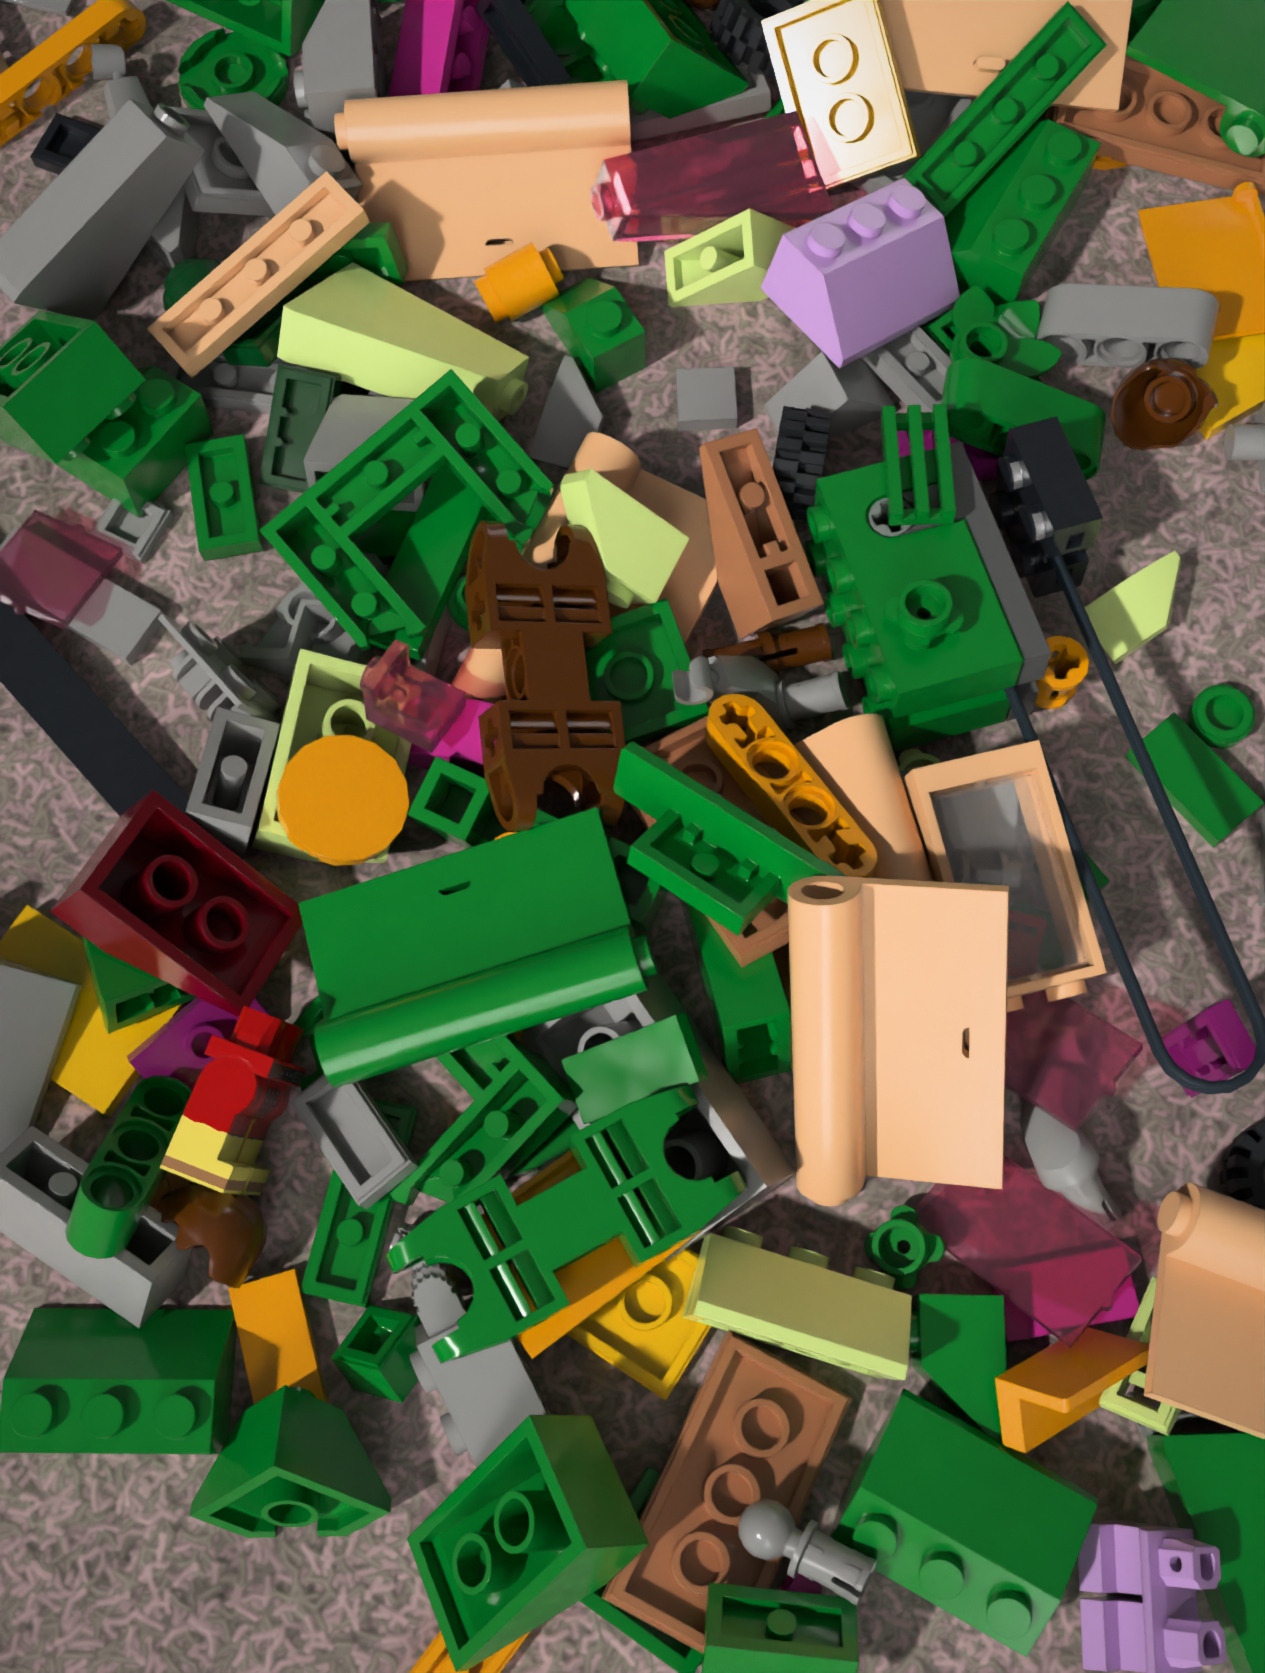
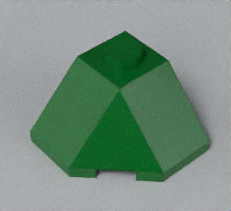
(291, 1466)

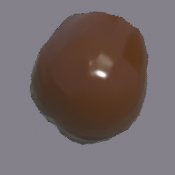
(1160, 404)
(222, 1223)

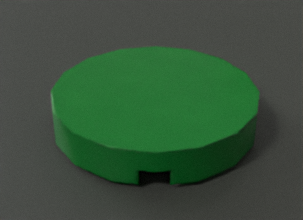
(211, 52)

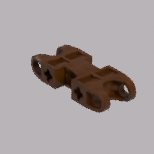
(543, 629)

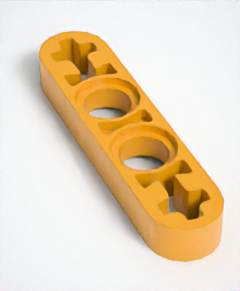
(108, 20)
(797, 789)

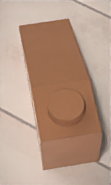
(754, 537)

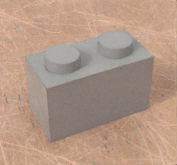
(232, 777)

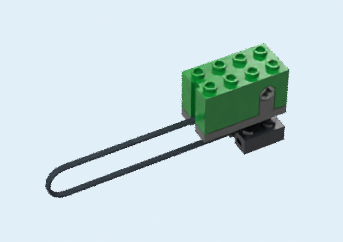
(1000, 651)

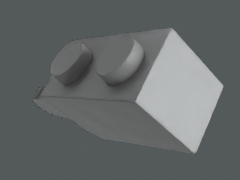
(483, 1391)

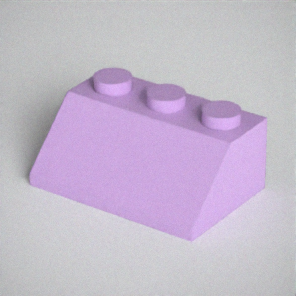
(865, 272)

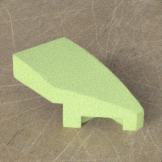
(1136, 608)

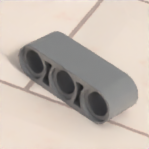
(1128, 324)

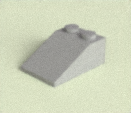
(340, 62)

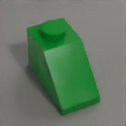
(598, 332)
(960, 1351)

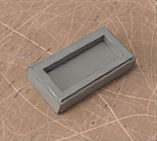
(355, 1138)

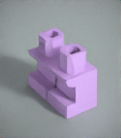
(1163, 1625)

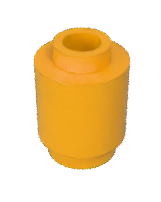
(519, 282)

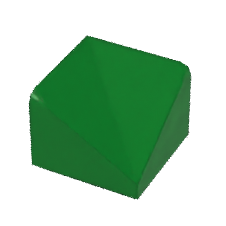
(377, 1353)

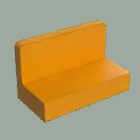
(1062, 1385)

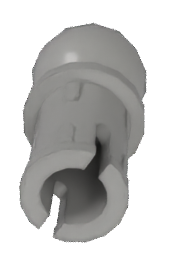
(770, 1532)

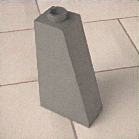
(98, 213)

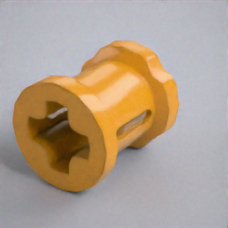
(1069, 663)

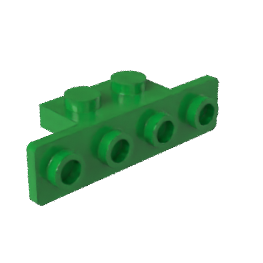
(706, 845)

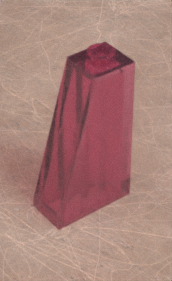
(708, 178)

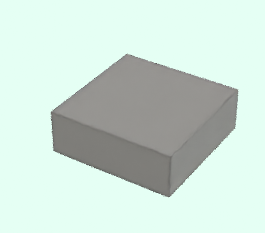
(706, 398)
(131, 533)

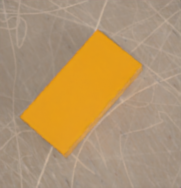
(276, 1336)

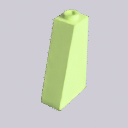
(396, 342)

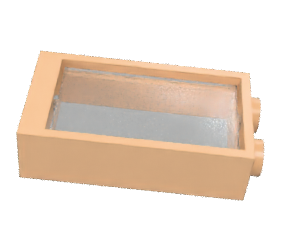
(1000, 824)

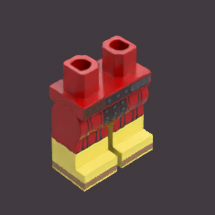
(235, 1105)

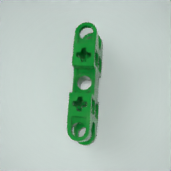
(566, 1222)

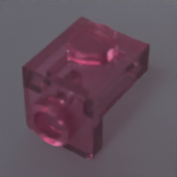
(409, 698)

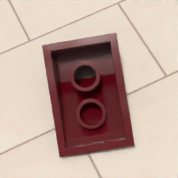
(181, 906)

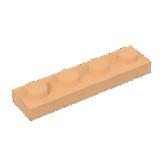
(259, 274)

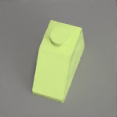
(724, 261)
(631, 540)

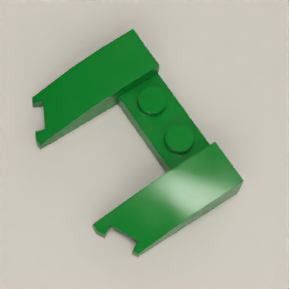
(434, 430)
(512, 1113)

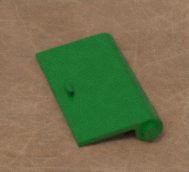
(1217, 52)
(471, 948)

